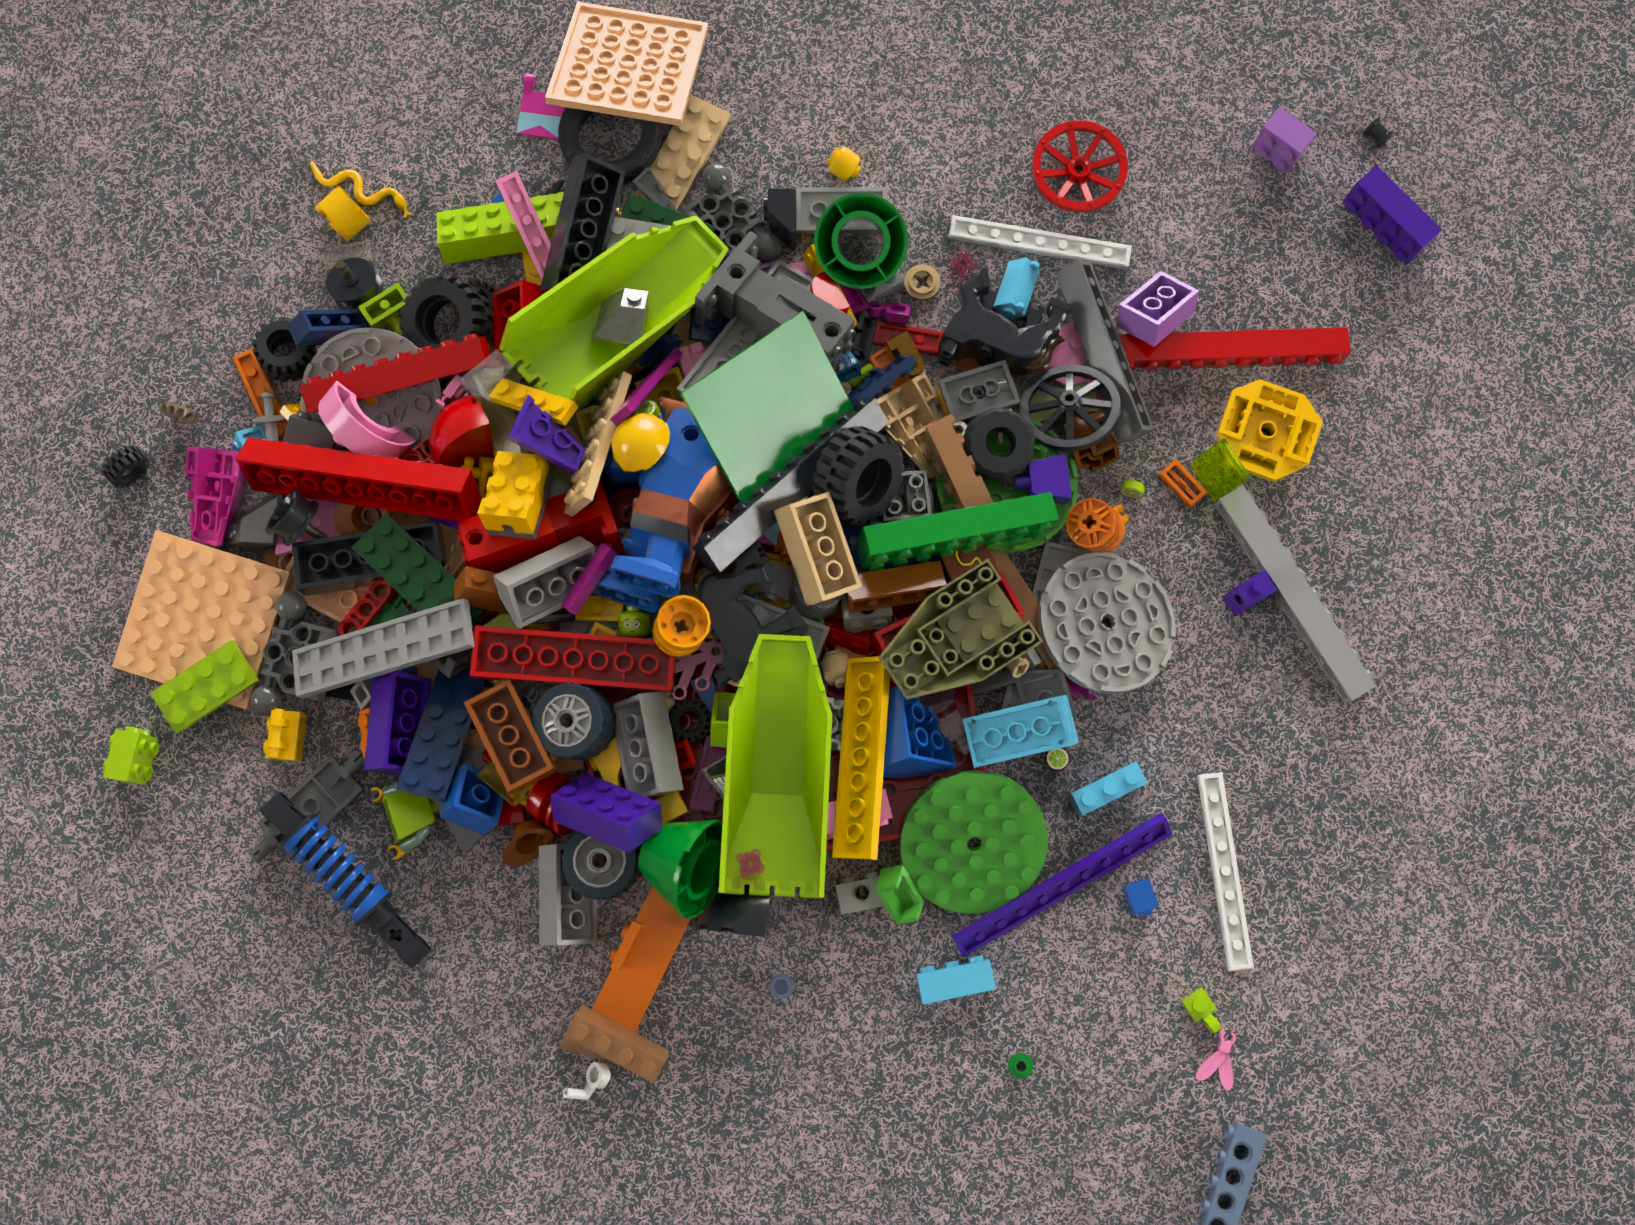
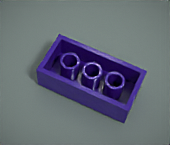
(1391, 215)
(394, 719)
(607, 812)

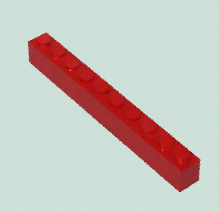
(1239, 348)

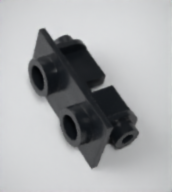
(863, 336)

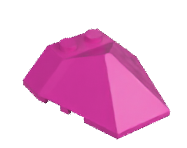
(215, 492)

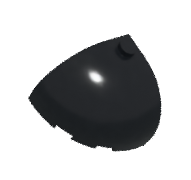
(737, 914)

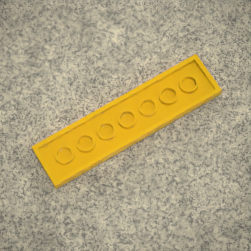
(861, 760)

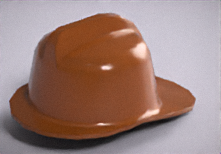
(356, 519)
(526, 842)

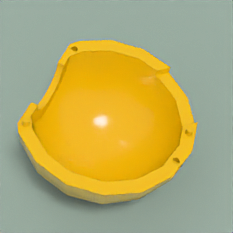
(639, 442)

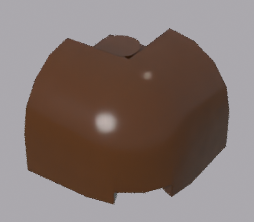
(1098, 455)

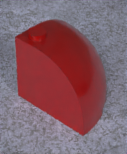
(459, 433)

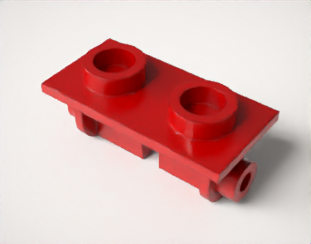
(855, 642)

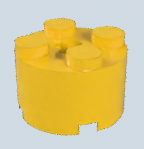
(343, 213)

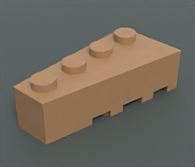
(953, 464)

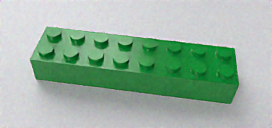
(956, 531)

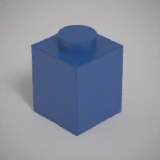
(1140, 897)

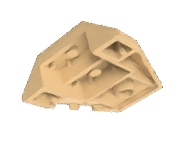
(908, 412)

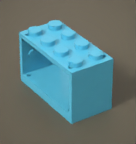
(1020, 731)

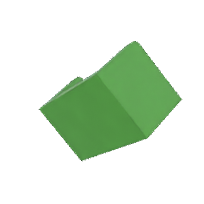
(899, 894)

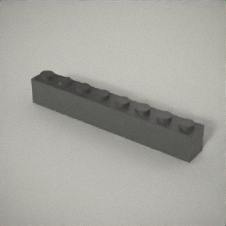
(1104, 347)

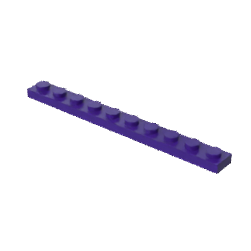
(1062, 885)

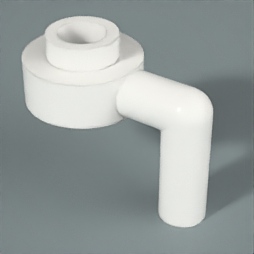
(597, 1077)

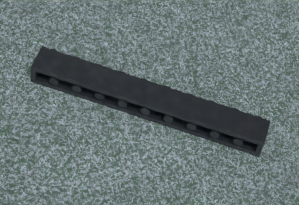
(785, 486)

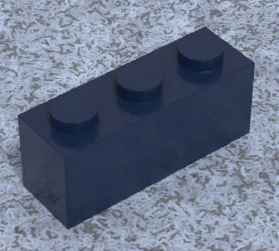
(319, 326)

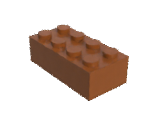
(510, 736)

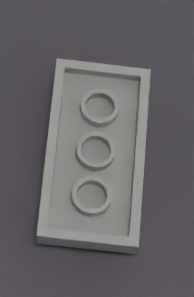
(814, 201)

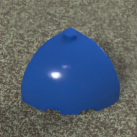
(914, 740)

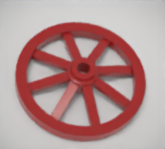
(1081, 163)

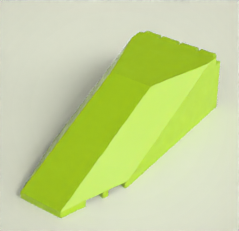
(557, 329)
(778, 771)

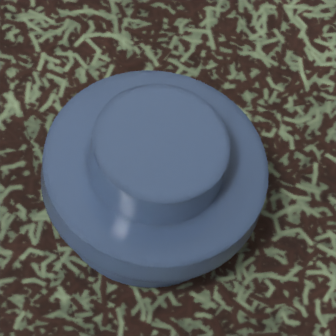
(781, 986)

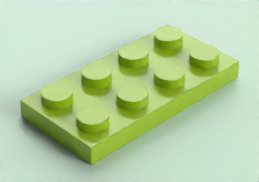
(204, 687)

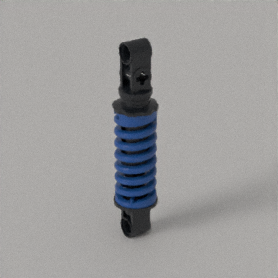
(365, 901)

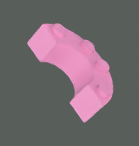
(357, 431)

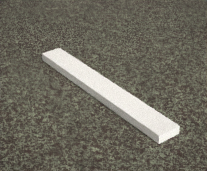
(1040, 242)
(1225, 872)

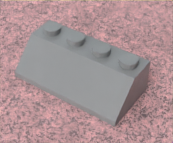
(543, 582)
(647, 745)
(563, 912)

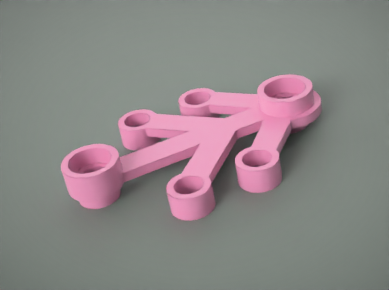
(689, 663)

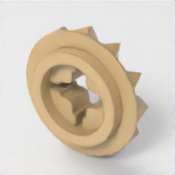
(922, 272)

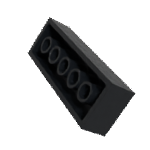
(583, 218)
(333, 565)

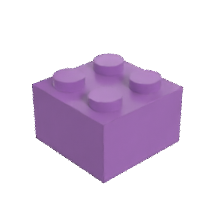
(1283, 140)

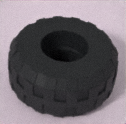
(1014, 428)

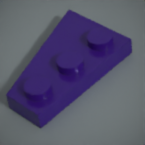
(540, 435)

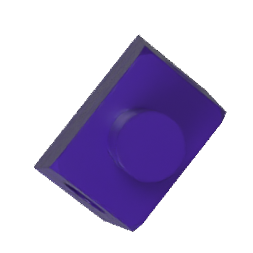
(1047, 476)
(1251, 593)

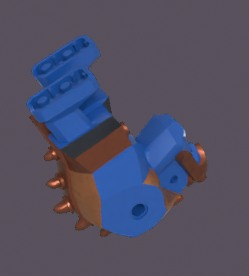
(675, 506)

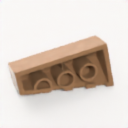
(607, 1040)

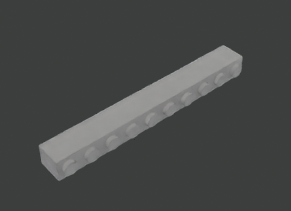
(1295, 595)

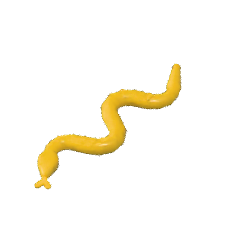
(358, 188)

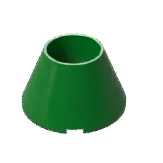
(872, 210)
(684, 864)

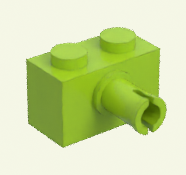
(385, 308)

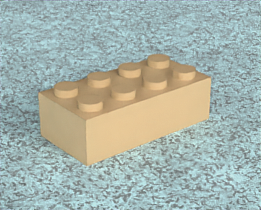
(817, 548)

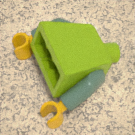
(408, 817)

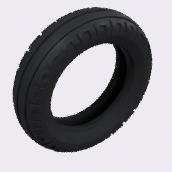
(633, 164)

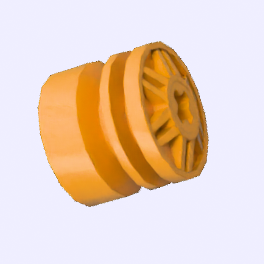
(690, 615)

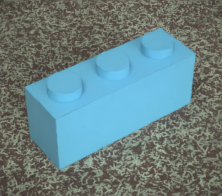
(1107, 789)
(955, 980)

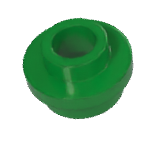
(1014, 1059)

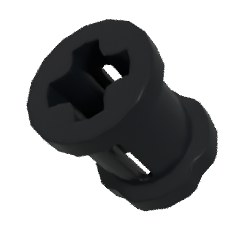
(1378, 132)

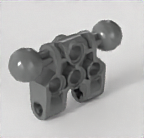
(717, 179)
(280, 669)

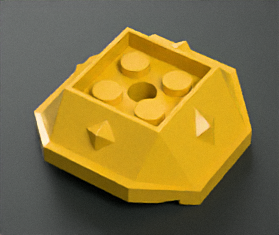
(1284, 414)

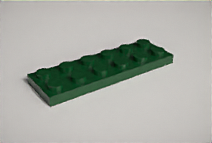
(408, 567)

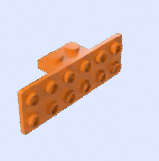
(640, 962)

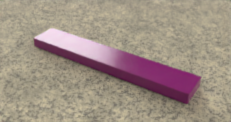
(646, 386)

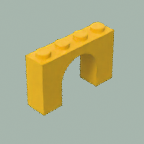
(611, 770)

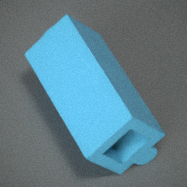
(1017, 288)

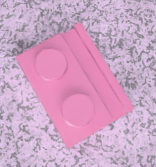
(452, 392)

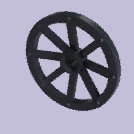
(1071, 408)

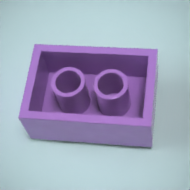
(1157, 308)

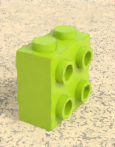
(131, 755)

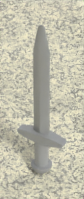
(270, 419)

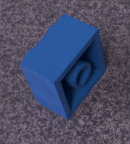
(472, 802)

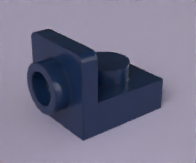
(665, 346)

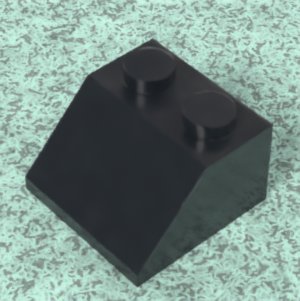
(781, 214)

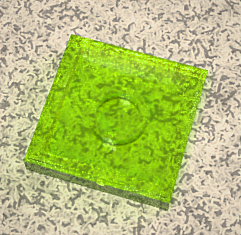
(1220, 470)

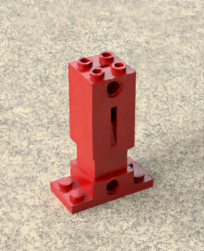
(500, 553)

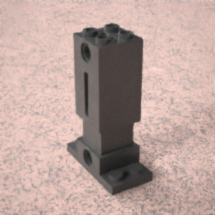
(768, 303)

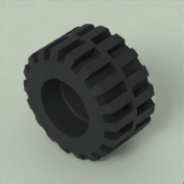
(284, 367)

